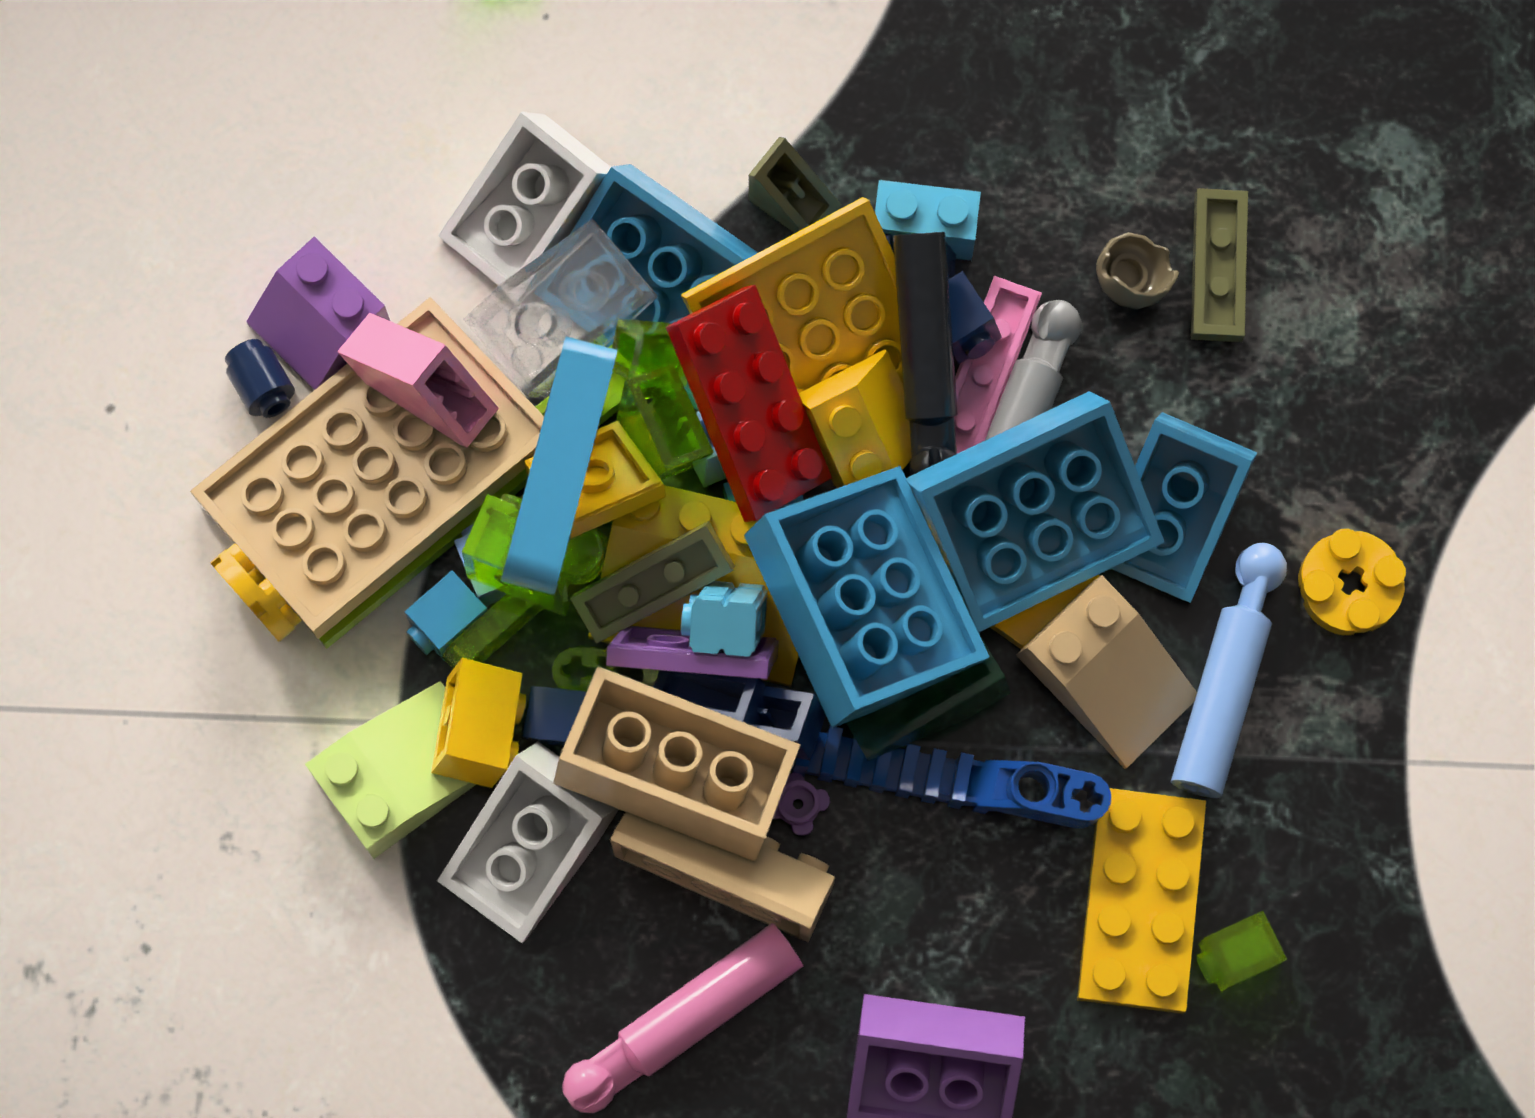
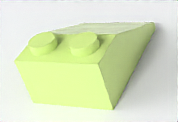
(384, 775)

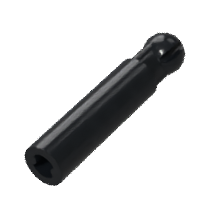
(926, 346)

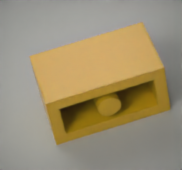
(478, 723)

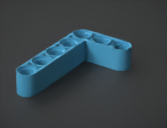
(559, 466)

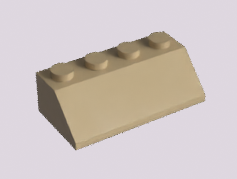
(769, 890)

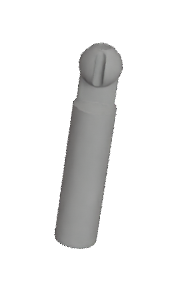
(1037, 376)

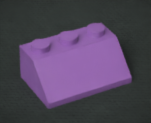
(934, 1061)

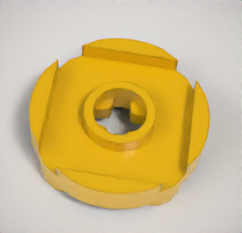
(1380, 574)
(256, 592)

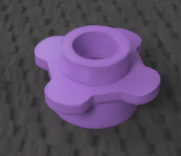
(813, 802)

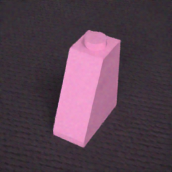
(419, 377)

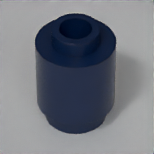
(259, 379)

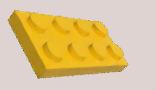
(1142, 902)

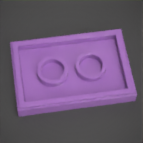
(671, 652)

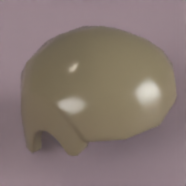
(1135, 271)

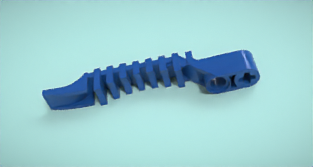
(961, 781)

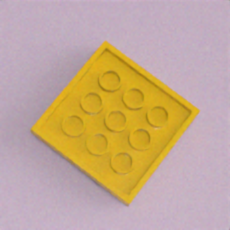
(824, 294)

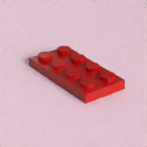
(749, 402)

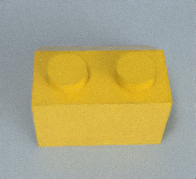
(860, 420)

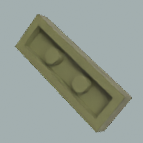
(1219, 265)
(652, 582)

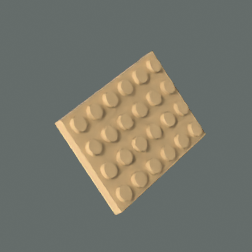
(362, 486)

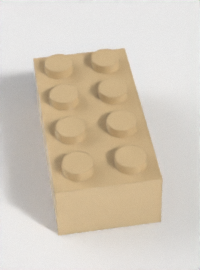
(675, 763)

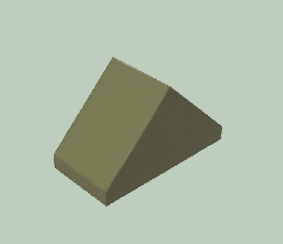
(789, 188)

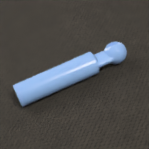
(1229, 676)

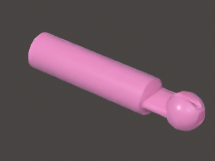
(682, 1019)

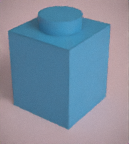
(443, 614)

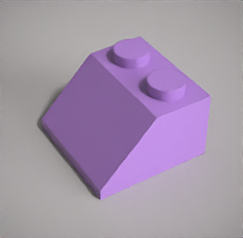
(312, 312)

